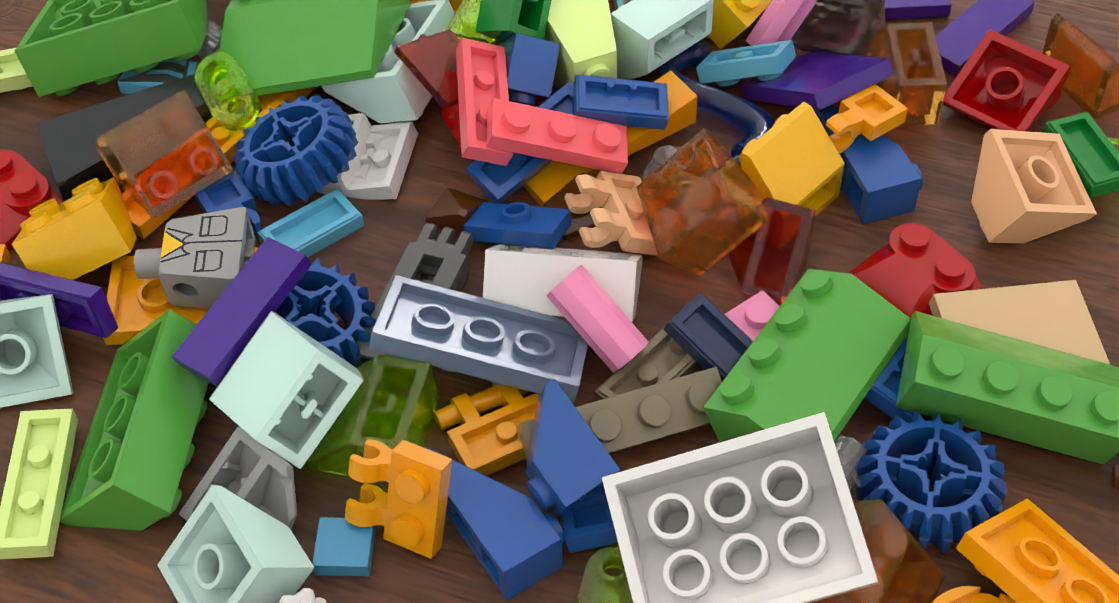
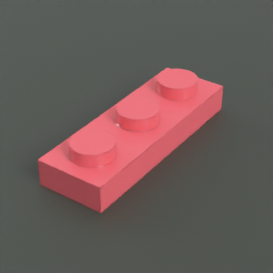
(480, 78)
(556, 136)

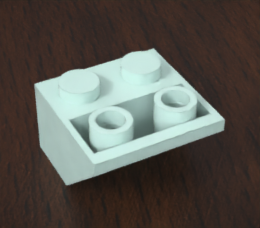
(656, 31)
(286, 389)

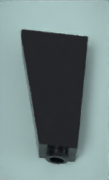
(71, 136)

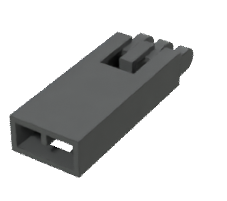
(437, 258)

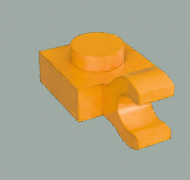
(865, 113)

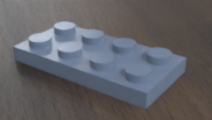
(479, 337)

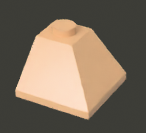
(1027, 187)

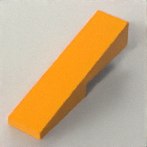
(681, 111)

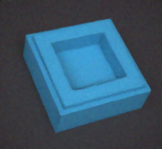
(343, 548)

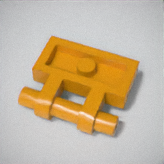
(489, 440)

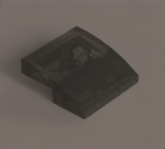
(839, 27)

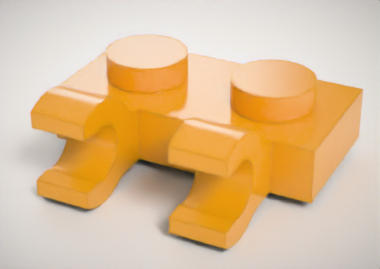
(416, 495)

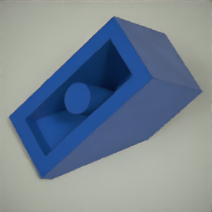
(530, 68)
(564, 454)

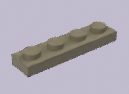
(645, 413)

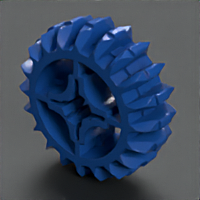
(295, 150)
(315, 301)
(962, 476)

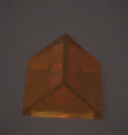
(1093, 70)

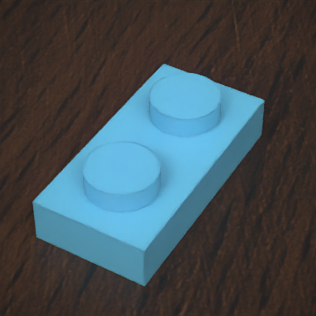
(732, 65)

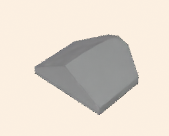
(253, 475)

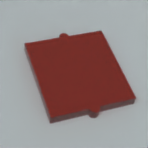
(434, 64)

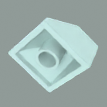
(31, 352)
(233, 554)

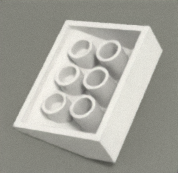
(742, 521)

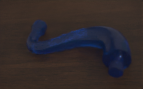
(740, 113)

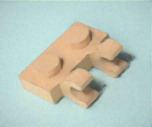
(621, 216)

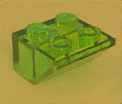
(387, 407)

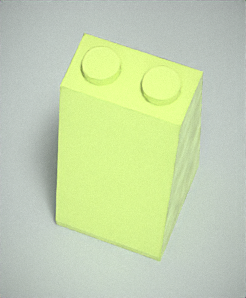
(584, 39)

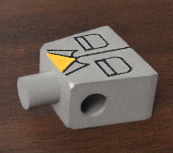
(199, 256)

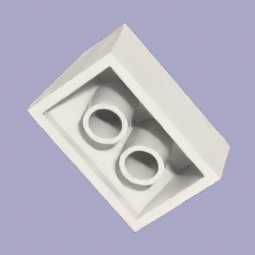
(527, 274)

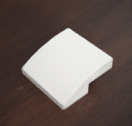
(380, 160)

